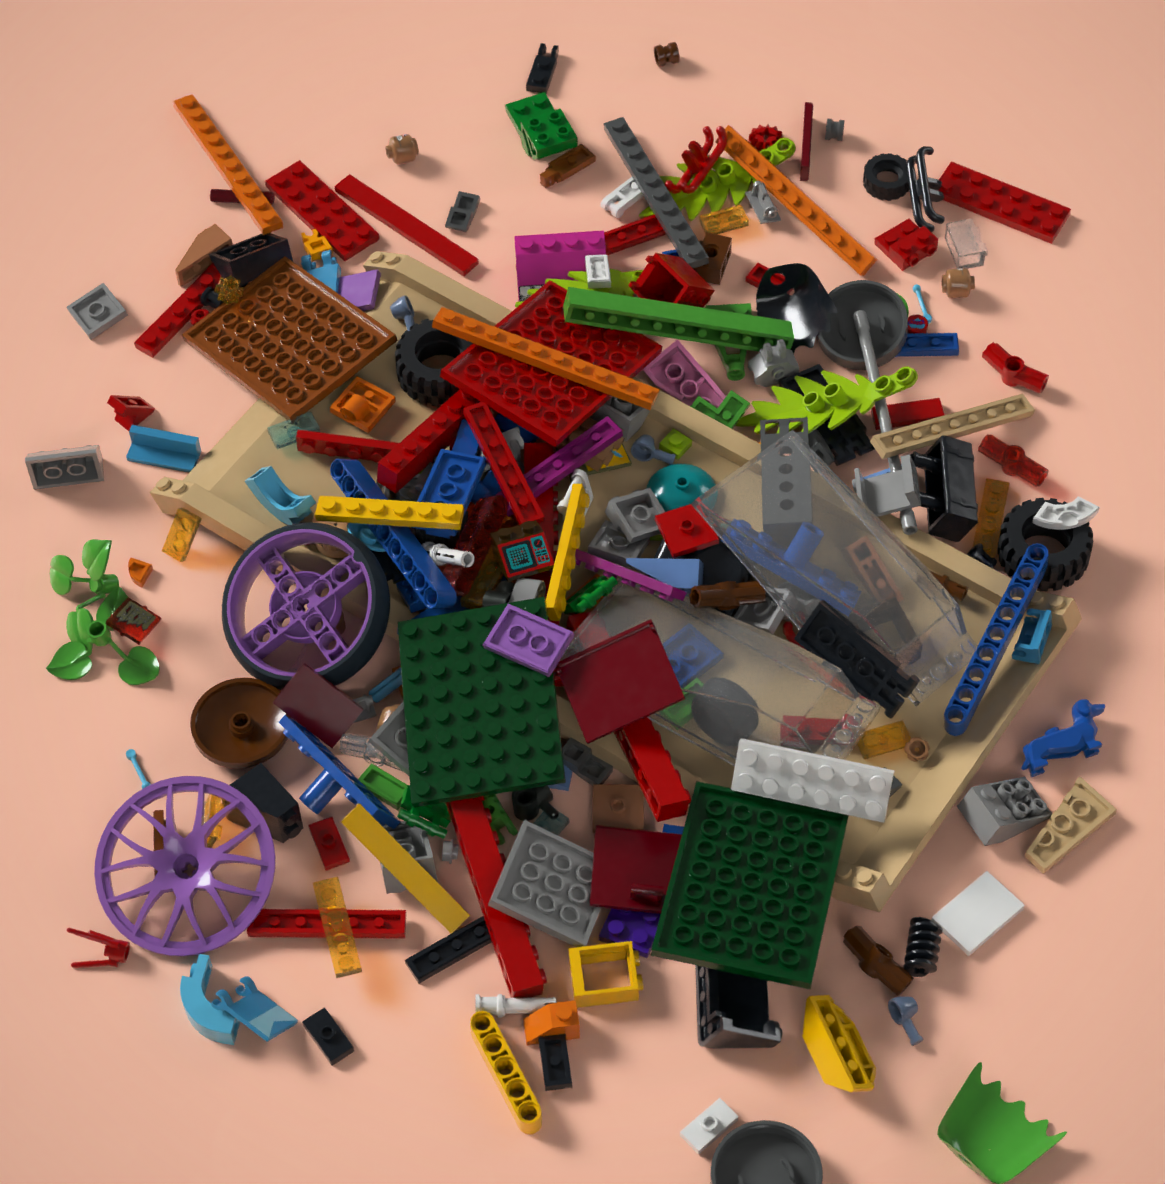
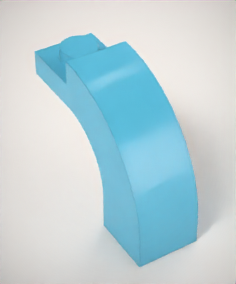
(278, 498)
(208, 1021)

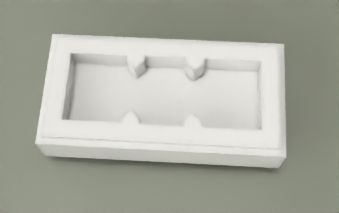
(598, 271)
(709, 1126)

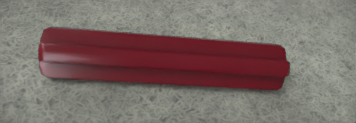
(228, 196)

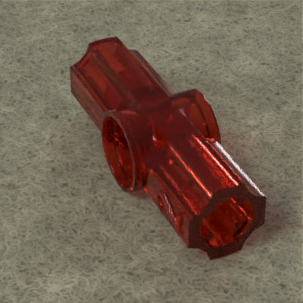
(1013, 460)

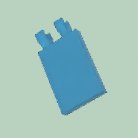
(328, 274)

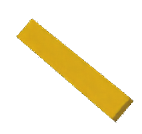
(405, 868)

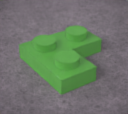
(727, 413)

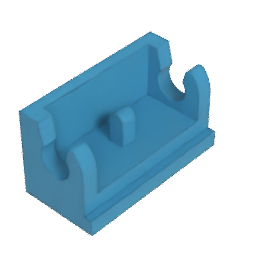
(1033, 636)

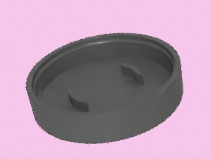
(886, 321)
(766, 1155)

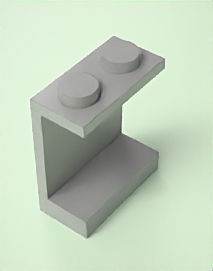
(889, 491)

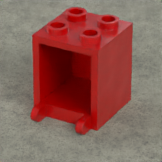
(672, 281)

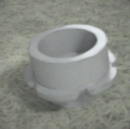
(449, 851)

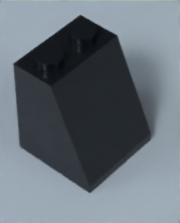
(272, 801)

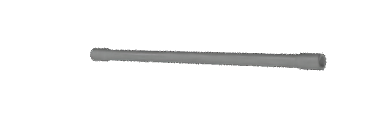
(862, 328)

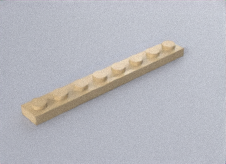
(952, 425)

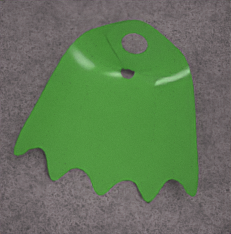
(983, 1122)

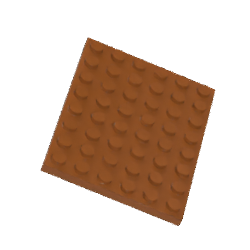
(289, 339)

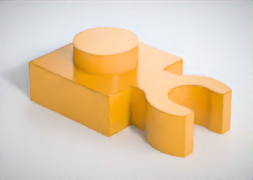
(315, 245)

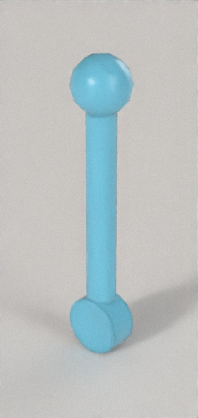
(916, 289)
(131, 755)

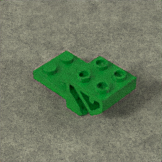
(541, 126)

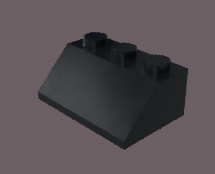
(250, 257)

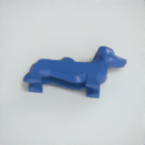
(1065, 742)

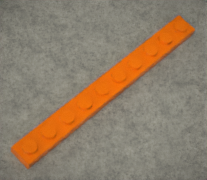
(228, 164)
(798, 202)
(546, 358)

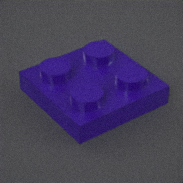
(631, 926)

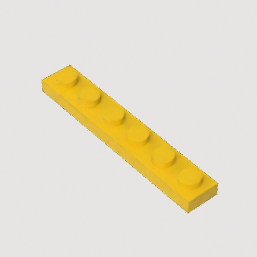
(389, 512)
(565, 557)

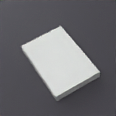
(978, 913)

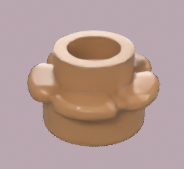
(923, 749)

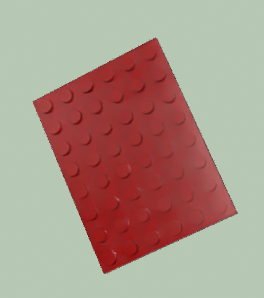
(534, 397)

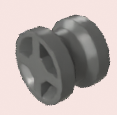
(834, 129)

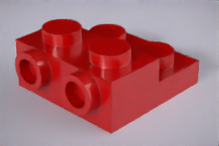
(907, 244)

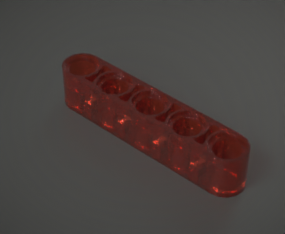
(476, 538)

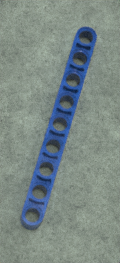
(397, 540)
(996, 648)

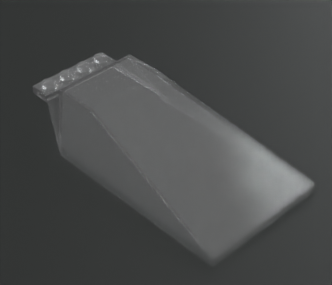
(818, 542)
(737, 679)

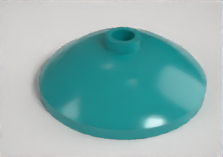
(672, 495)

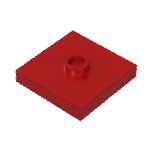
(685, 531)

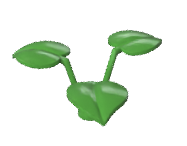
(95, 560)
(72, 658)

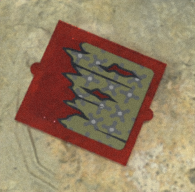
(133, 620)

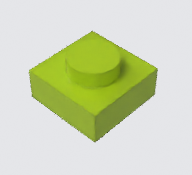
(675, 443)

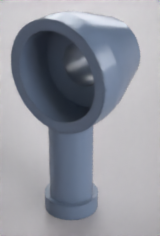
(404, 310)
(644, 450)
(902, 1011)

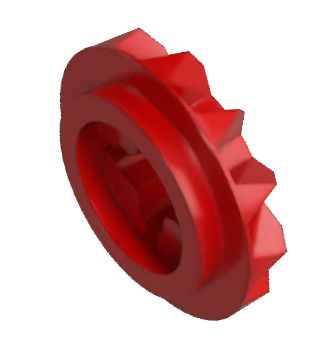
(757, 135)

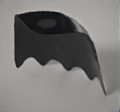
(807, 308)

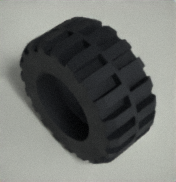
(414, 348)
(1062, 566)

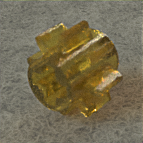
(229, 290)

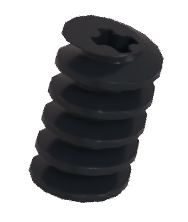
(922, 947)

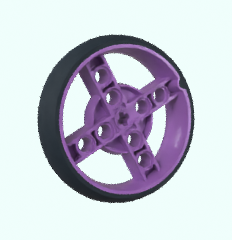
(268, 555)

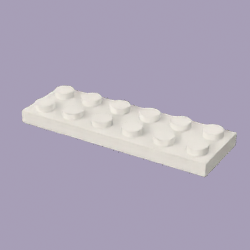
(812, 780)

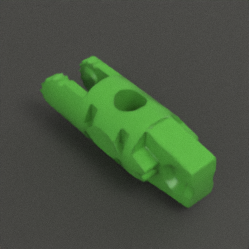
(499, 817)

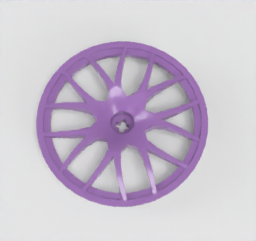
(173, 861)

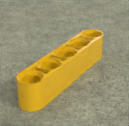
(508, 1083)

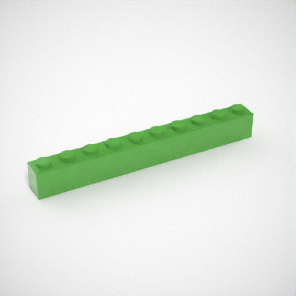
(674, 320)

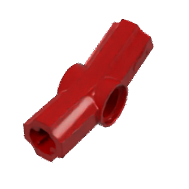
(1013, 369)

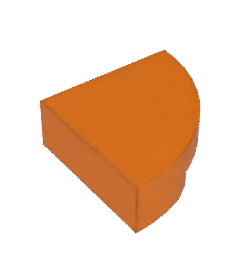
(139, 571)

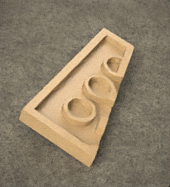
(1074, 821)

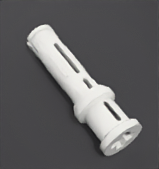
(448, 555)
(501, 1005)

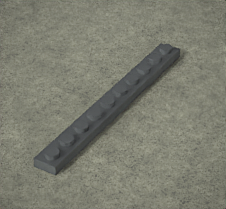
(655, 193)

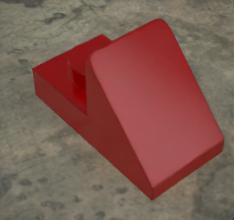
(130, 409)

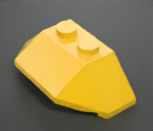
(837, 1046)

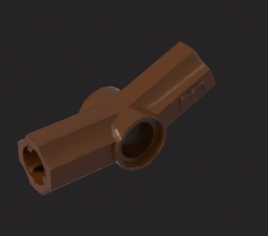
(727, 595)
(877, 960)

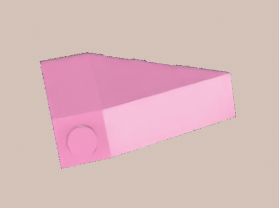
(682, 376)

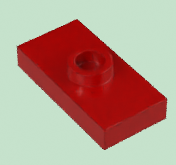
(328, 843)

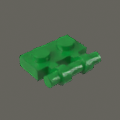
(589, 594)
(436, 814)

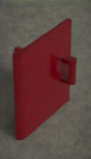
(619, 681)
(632, 868)

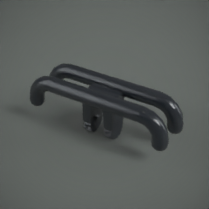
(924, 189)

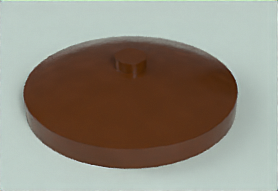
(238, 723)

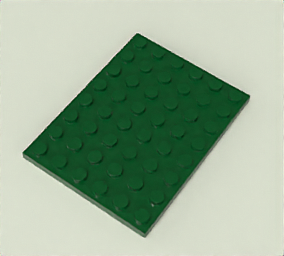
(473, 715)
(751, 886)

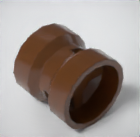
(666, 54)

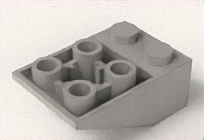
(1003, 809)

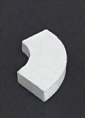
(1067, 515)

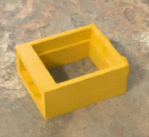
(605, 953)

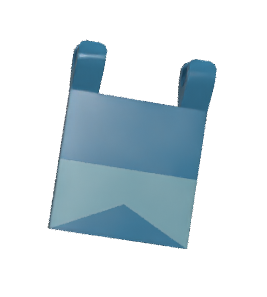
(255, 1010)

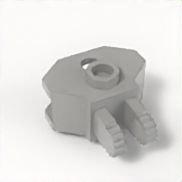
(773, 364)

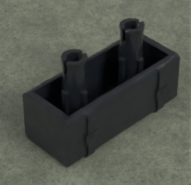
(949, 488)

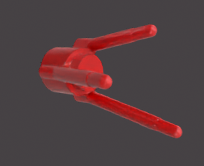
(115, 949)

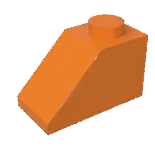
(552, 1020)

